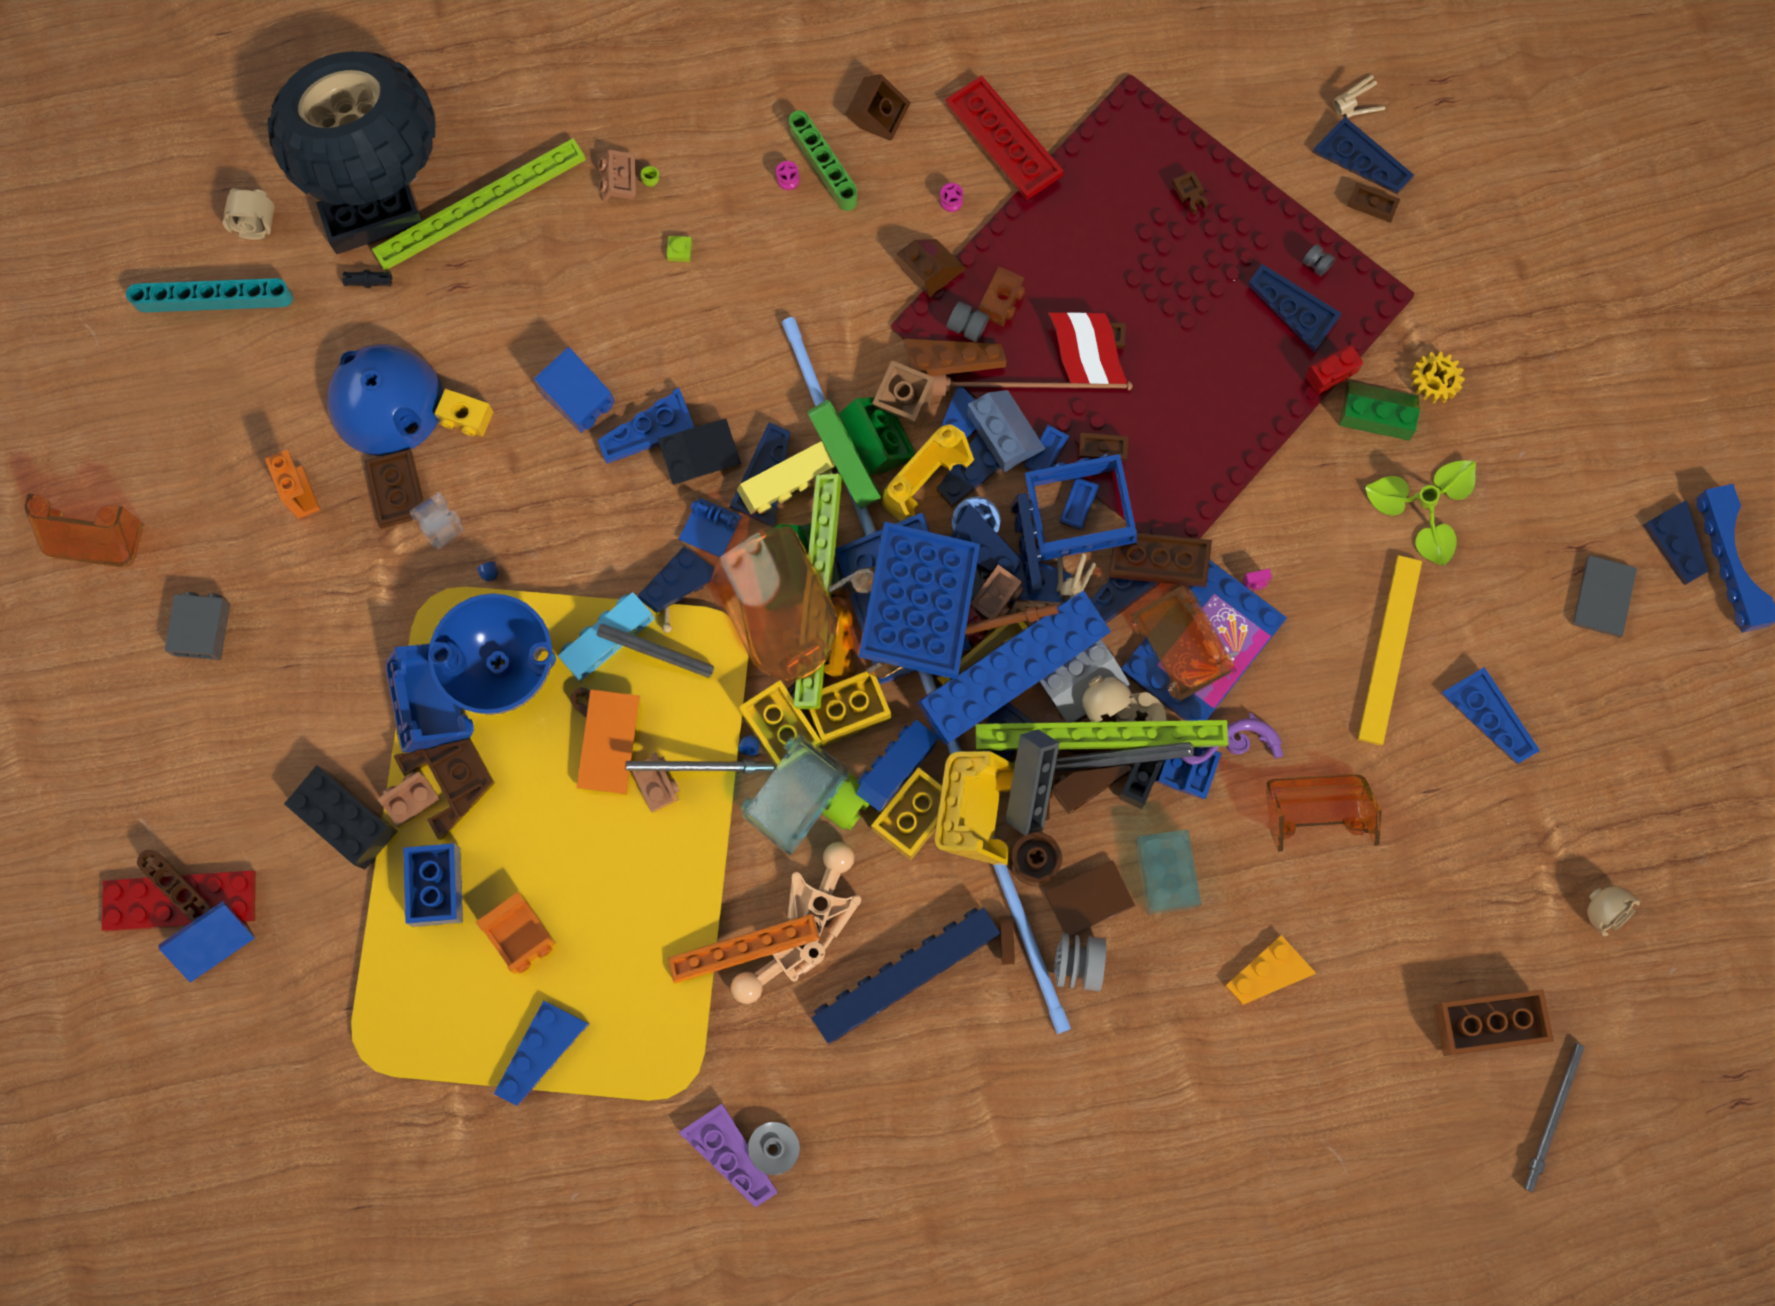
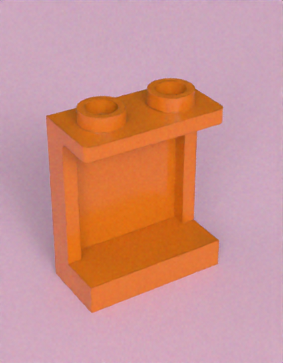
(292, 484)
(516, 933)

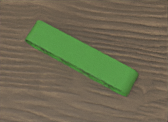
(819, 151)
(844, 454)

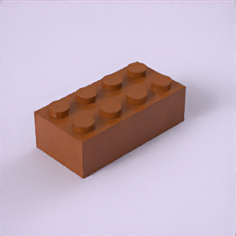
(1493, 1022)

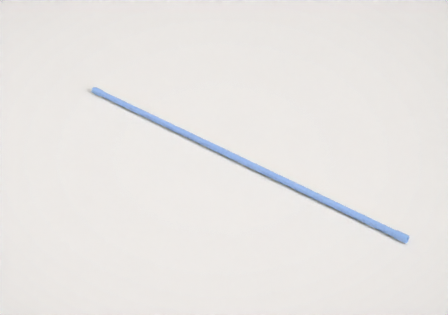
(1056, 1011)

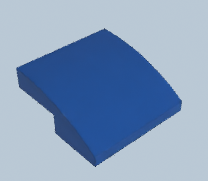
(1189, 778)

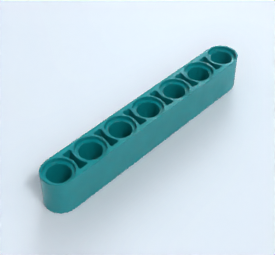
(201, 289)

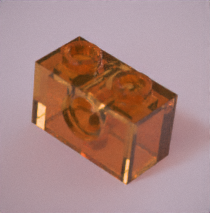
(1006, 284)

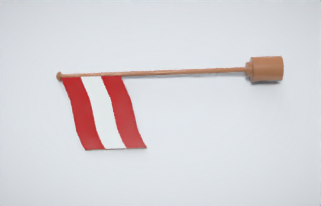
(1085, 350)

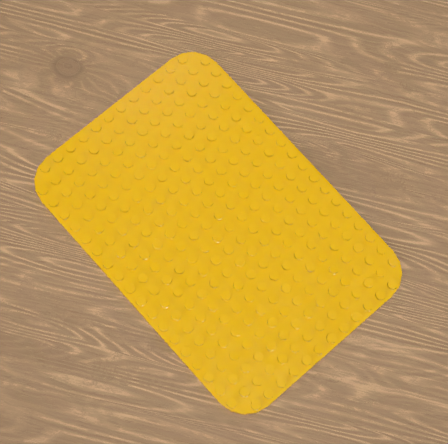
(593, 865)

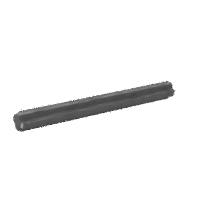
(1124, 756)

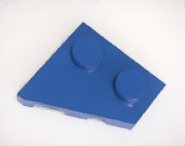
(957, 412)

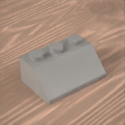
(1070, 681)

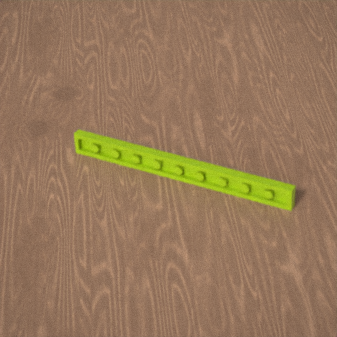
(479, 204)
(822, 555)
(1106, 734)

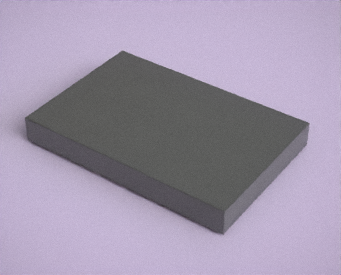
(1604, 596)

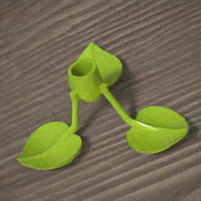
(1454, 479)

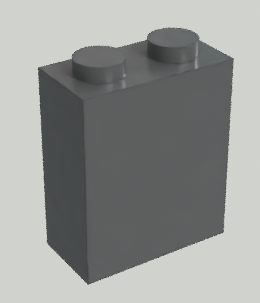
(197, 626)

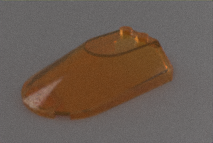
(777, 603)

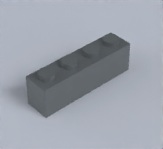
(1032, 782)

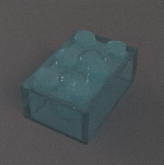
(1168, 872)

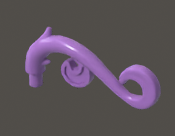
(1236, 747)

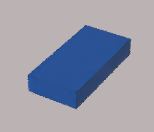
(1054, 442)
(1079, 504)

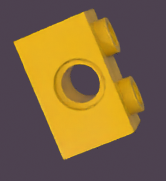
(454, 403)

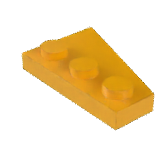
(841, 663)
(1269, 971)

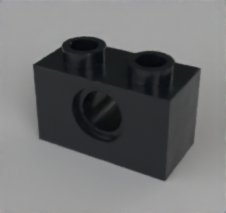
(1140, 782)

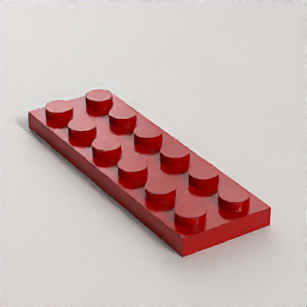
(1004, 137)
(142, 905)

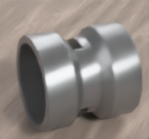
(1316, 256)

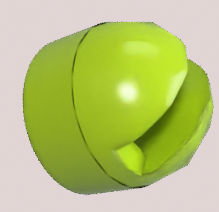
(650, 176)

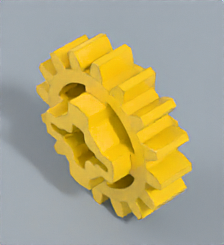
(1442, 369)

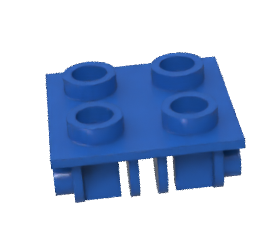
(710, 527)

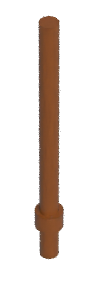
(1031, 614)

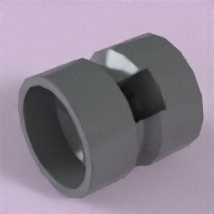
(967, 321)

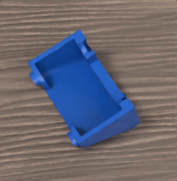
(420, 709)

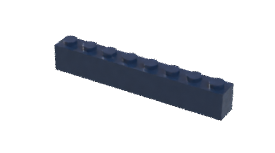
(906, 975)

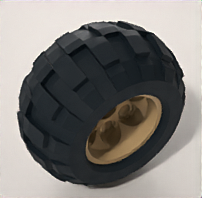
(352, 127)

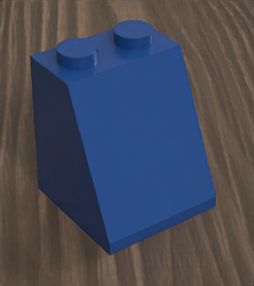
(574, 390)

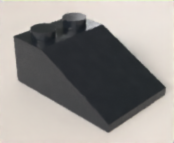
(699, 451)

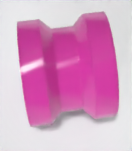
(787, 169)
(948, 192)

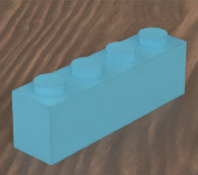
(591, 651)

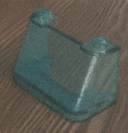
(795, 793)

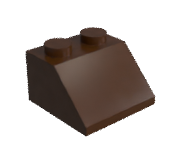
(878, 107)
(929, 264)

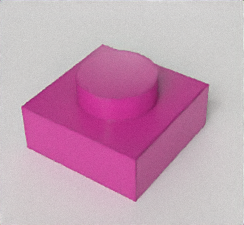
(1257, 580)

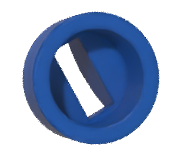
(488, 571)
(749, 745)

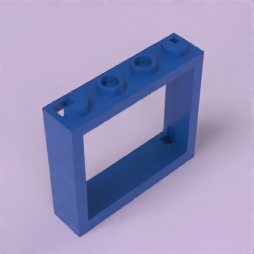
(1090, 542)

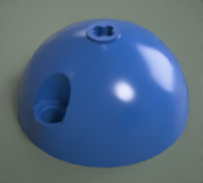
(372, 415)
(480, 636)

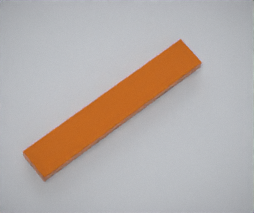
(743, 948)

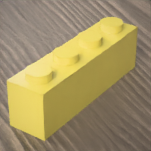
(785, 478)

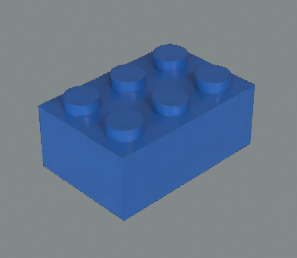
(433, 885)

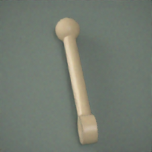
(666, 627)

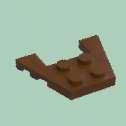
(459, 774)

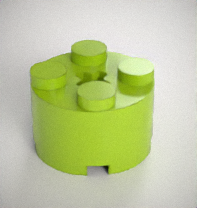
(846, 804)

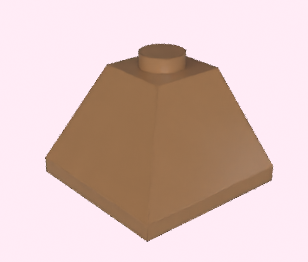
(905, 393)

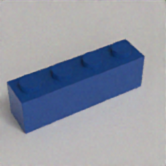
(897, 765)

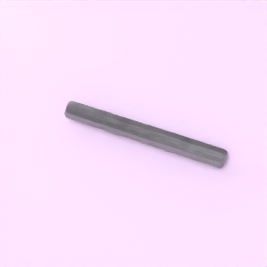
(655, 650)

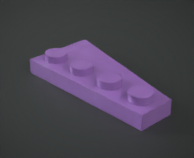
(726, 1149)

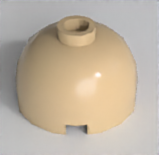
(1105, 697)
(1610, 908)

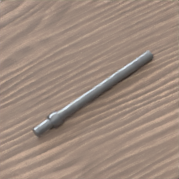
(747, 766)
(1537, 1163)

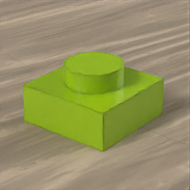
(679, 248)

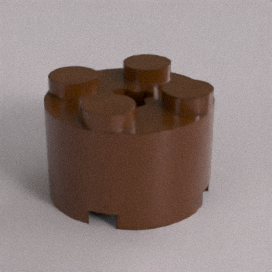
(1049, 854)

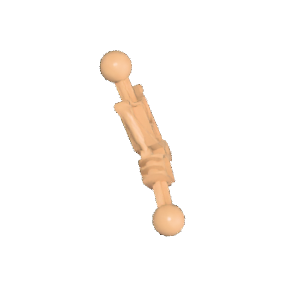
(837, 858)

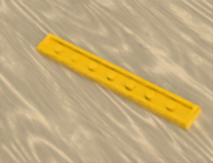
(1389, 651)

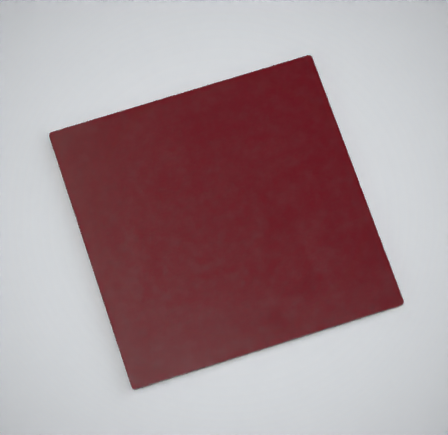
(1205, 355)

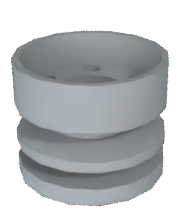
(1080, 962)

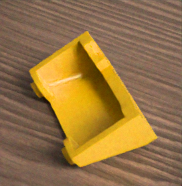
(945, 448)
(971, 805)

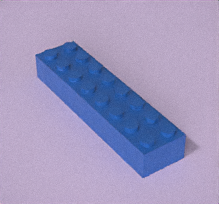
(1013, 667)

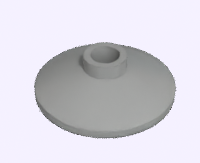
(785, 1142)

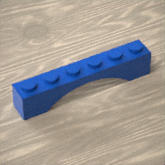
(1752, 605)

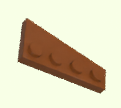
(952, 357)

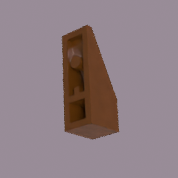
(1083, 786)

